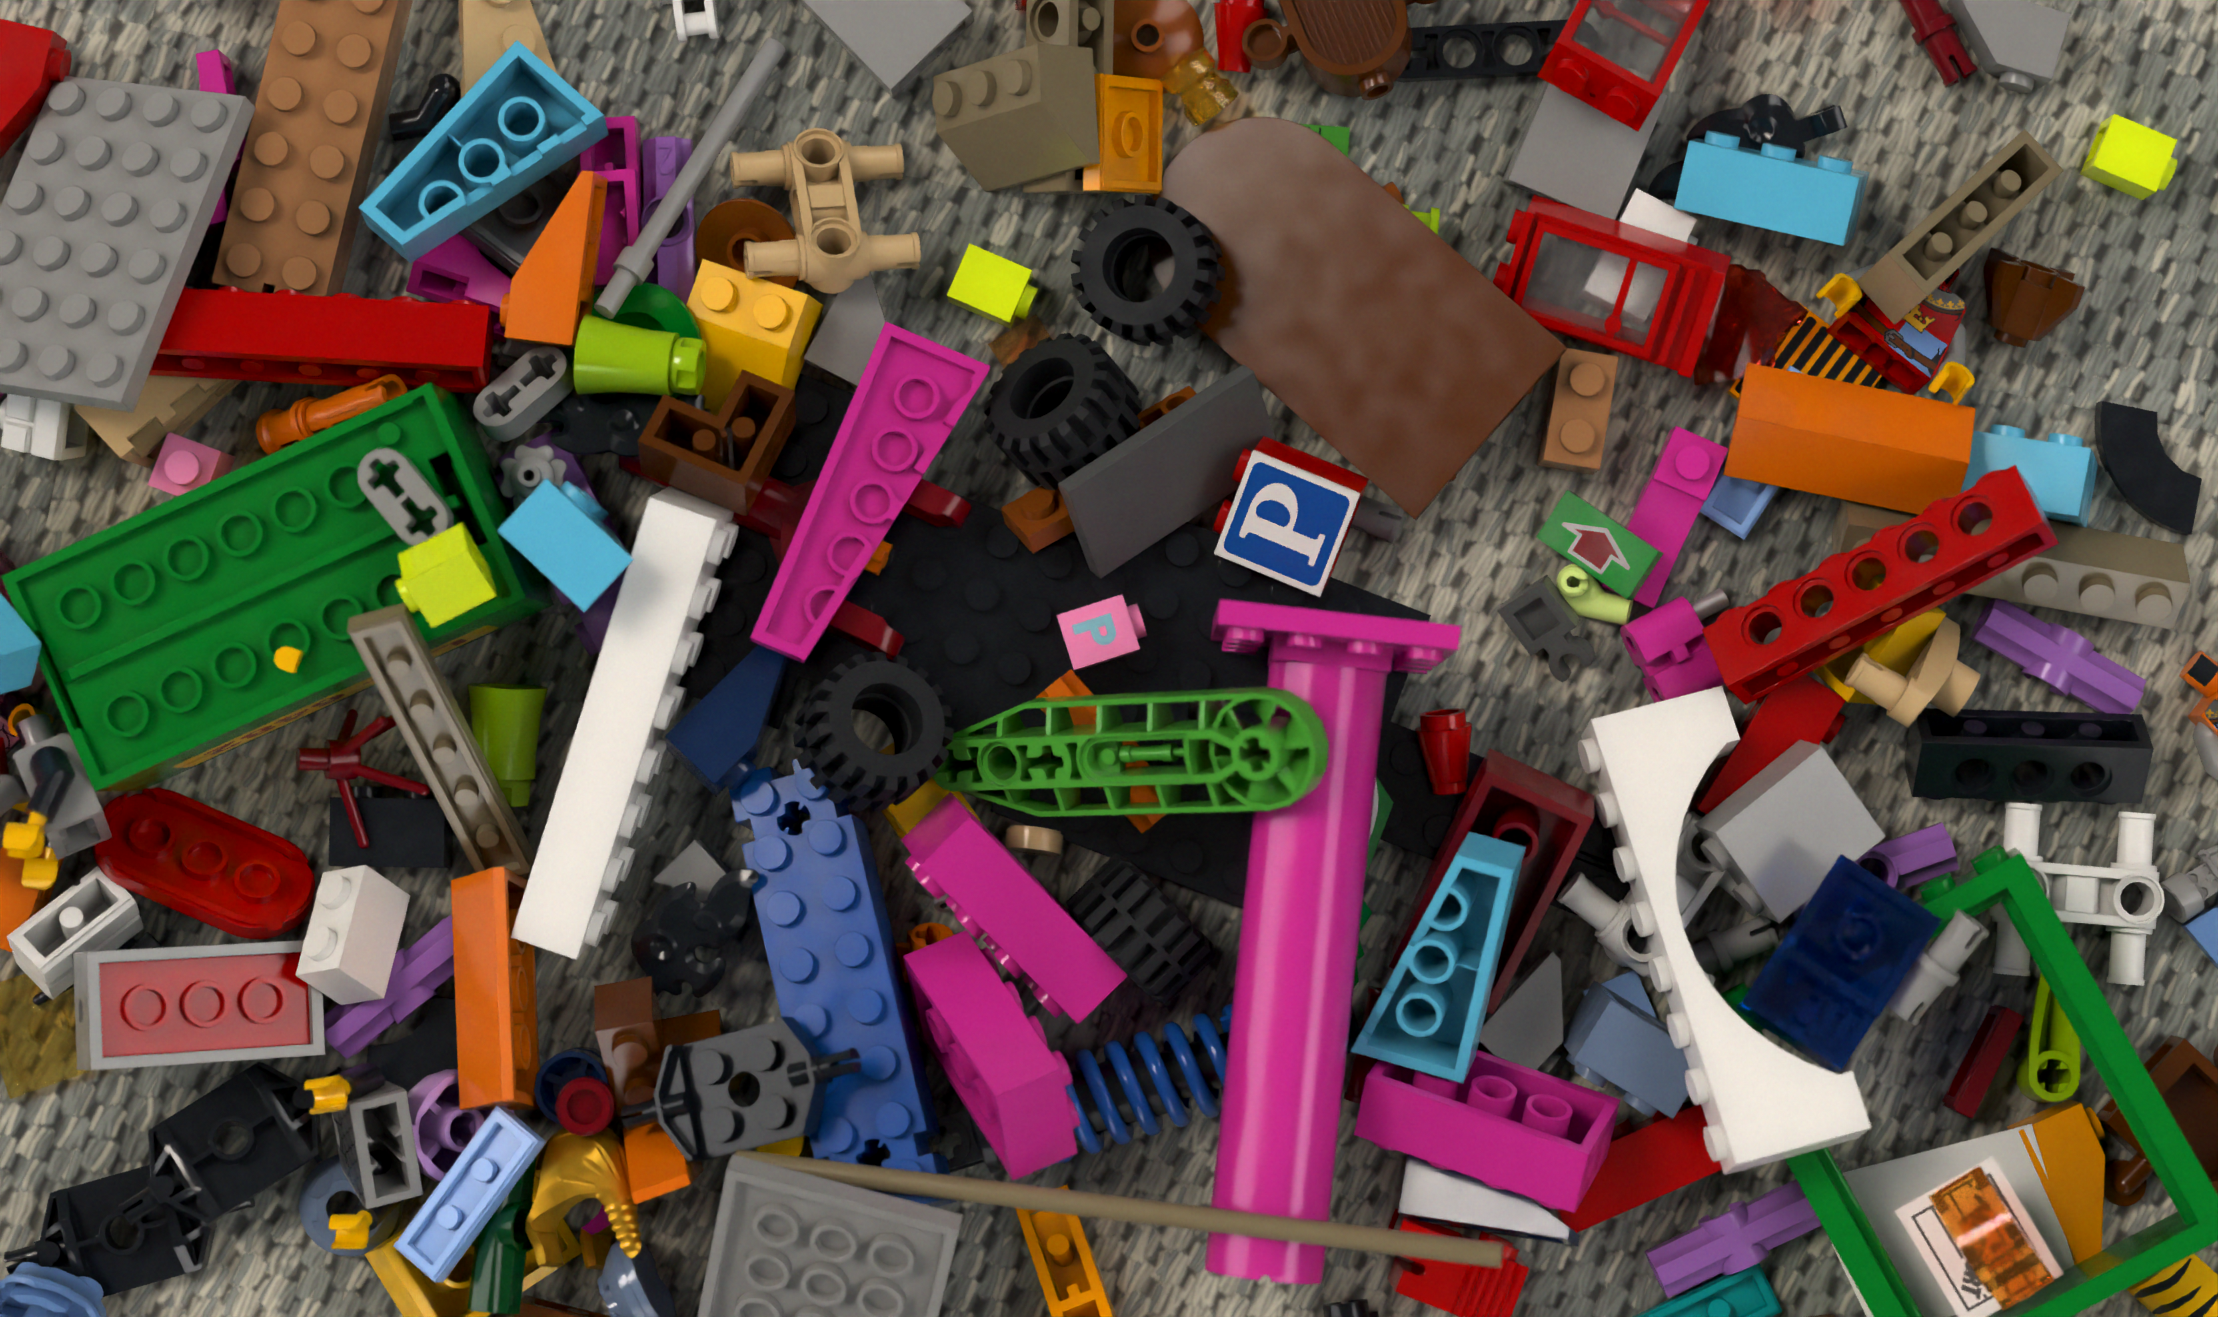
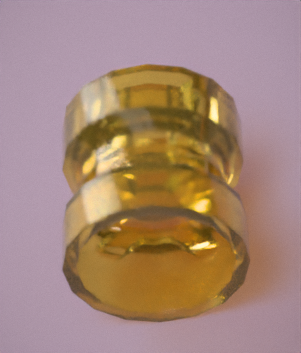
(1199, 87)

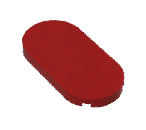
(205, 864)

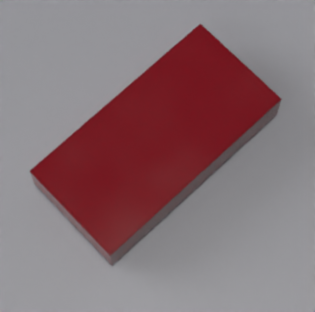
(1982, 1060)

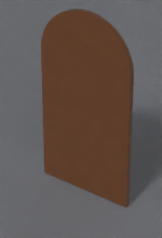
(1352, 306)

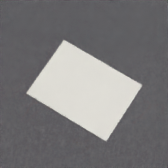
(1896, 1182)

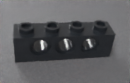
(2028, 756)

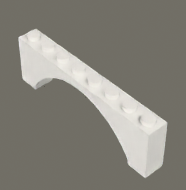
(1753, 1093)

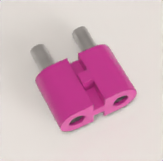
(1672, 647)

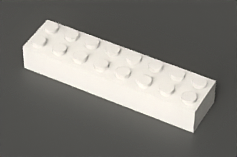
(624, 722)

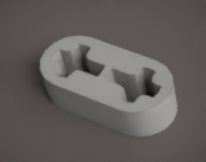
(524, 393)
(416, 489)

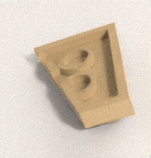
(490, 29)

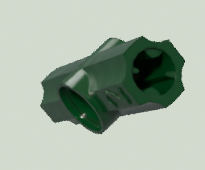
(502, 1252)

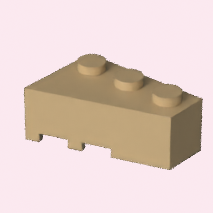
(162, 407)

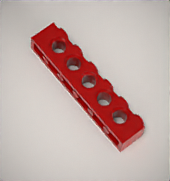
(1909, 588)

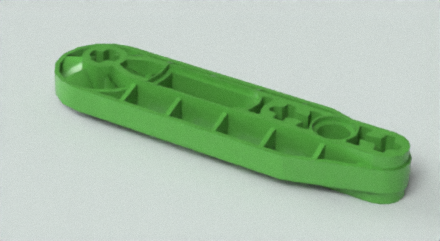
(1097, 758)

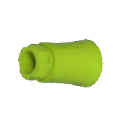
(636, 360)
(507, 732)

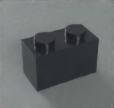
(399, 831)

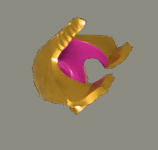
(580, 1169)

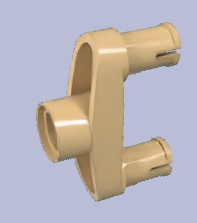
(1932, 679)

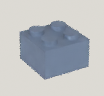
(1629, 1048)

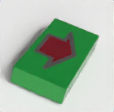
(1599, 545)

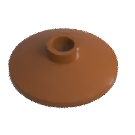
(1177, 29)
(732, 224)

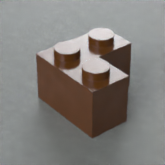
(723, 454)
(635, 1036)

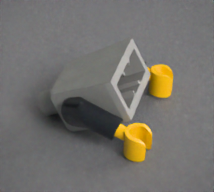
(60, 807)
(372, 1145)

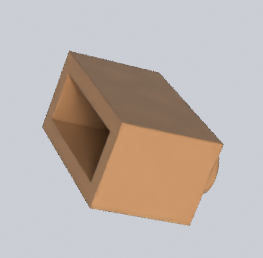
(1577, 411)

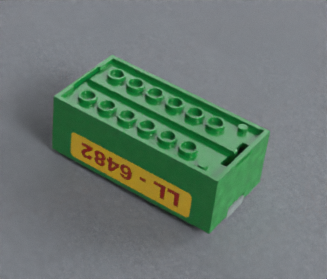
(174, 616)

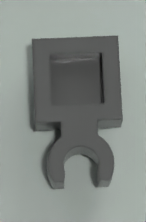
(1544, 620)

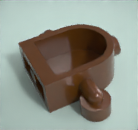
(1343, 44)
(2191, 1094)

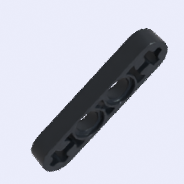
(1486, 44)

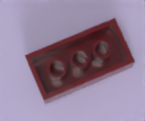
(1524, 809)

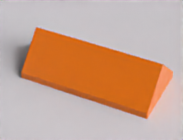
(1848, 440)
(493, 993)

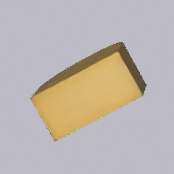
(288, 658)

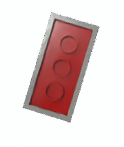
(194, 1005)

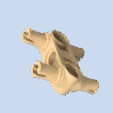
(828, 239)

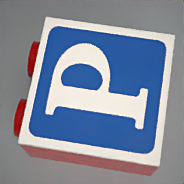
(1288, 515)

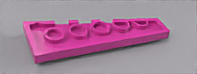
(881, 452)

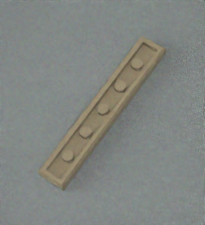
(440, 739)

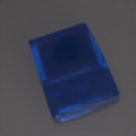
(1838, 964)

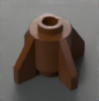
(2026, 297)

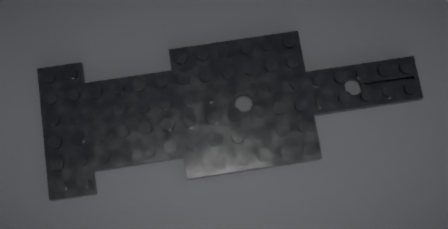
(989, 634)

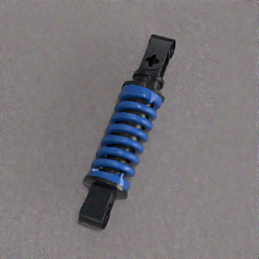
(1124, 1090)

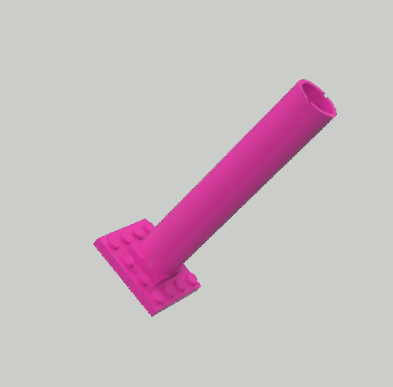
(1303, 927)

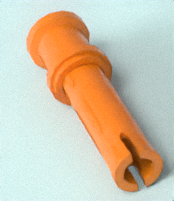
(310, 415)

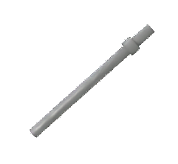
(635, 262)

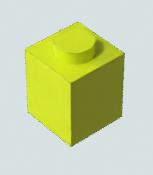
(2130, 157)
(992, 287)
(445, 576)

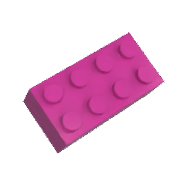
(1004, 899)
(993, 1054)
(1498, 1126)

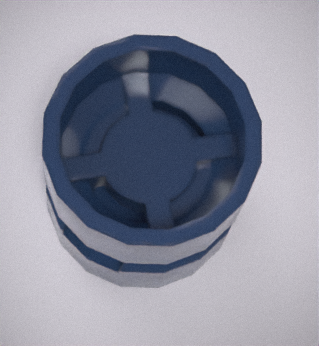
(561, 1070)

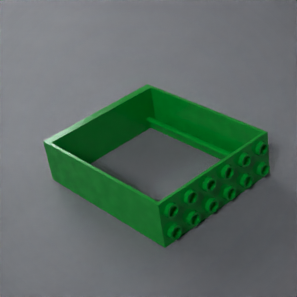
(2009, 880)

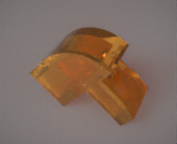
(1991, 1238)

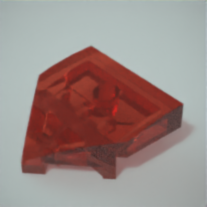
(1745, 327)

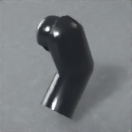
(437, 102)

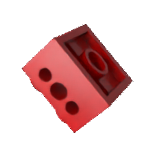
(1455, 1286)

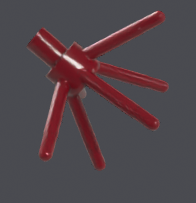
(342, 761)

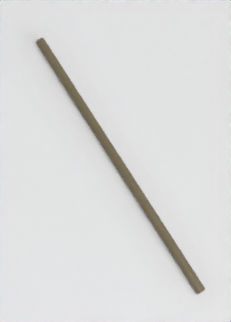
(1144, 1210)

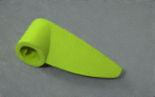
(2052, 1041)

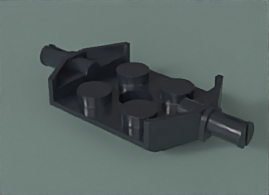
(700, 1084)
(208, 1184)
(80, 1240)

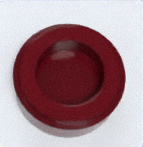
(586, 1106)

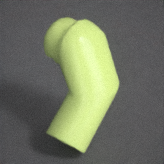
(1589, 598)

